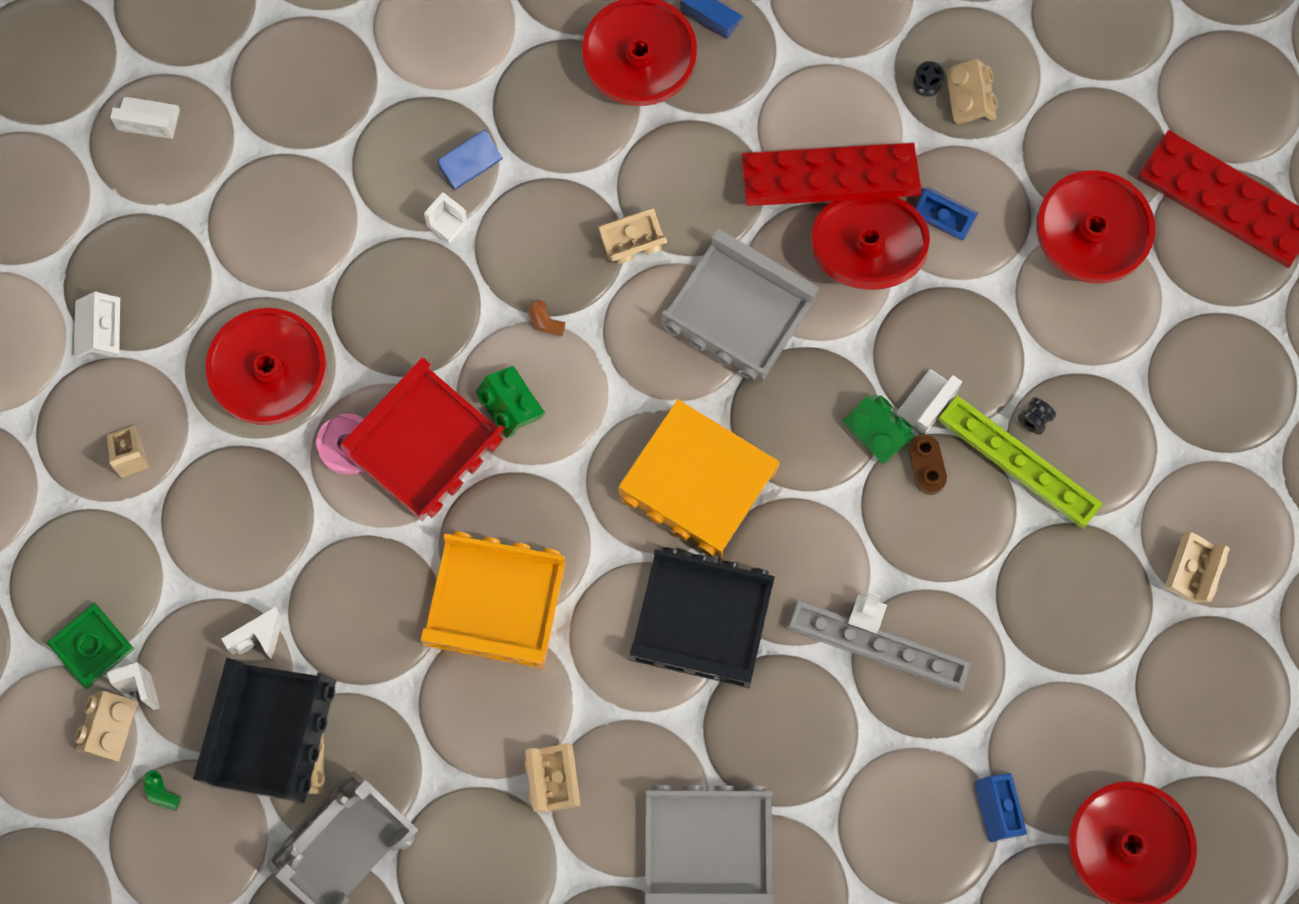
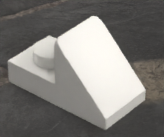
(263, 628)

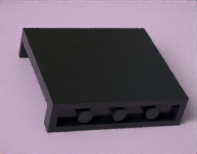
(702, 617)
(265, 731)

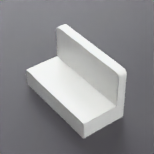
(146, 117)
(97, 325)
(928, 400)
(134, 678)

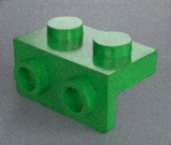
(509, 400)
(879, 427)

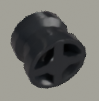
(931, 72)
(1037, 415)

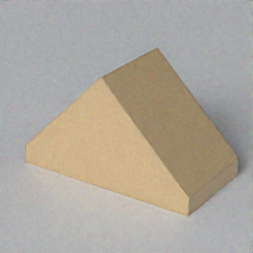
(126, 452)

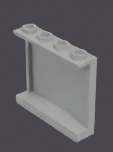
(740, 306)
(708, 846)

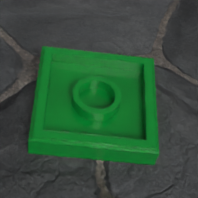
(90, 645)

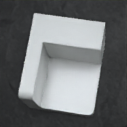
(445, 217)

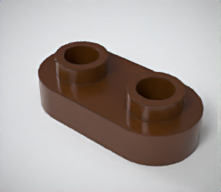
(926, 463)

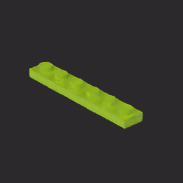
(1020, 462)

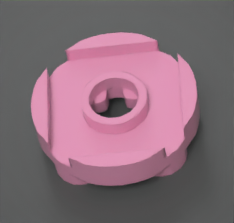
(328, 443)

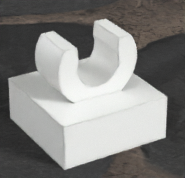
(868, 612)

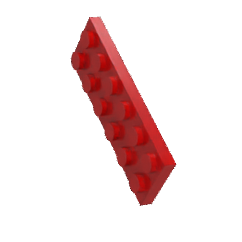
(830, 174)
(1224, 197)

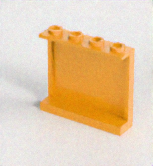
(697, 478)
(494, 600)

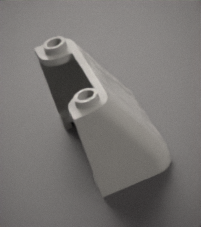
(340, 842)

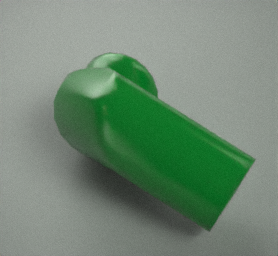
(157, 793)

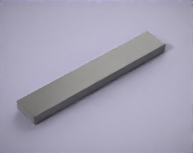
(880, 647)

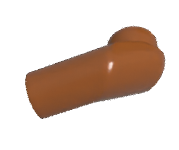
(542, 320)

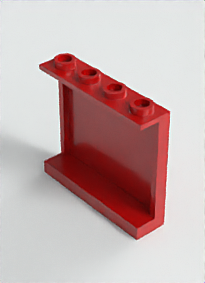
(421, 441)

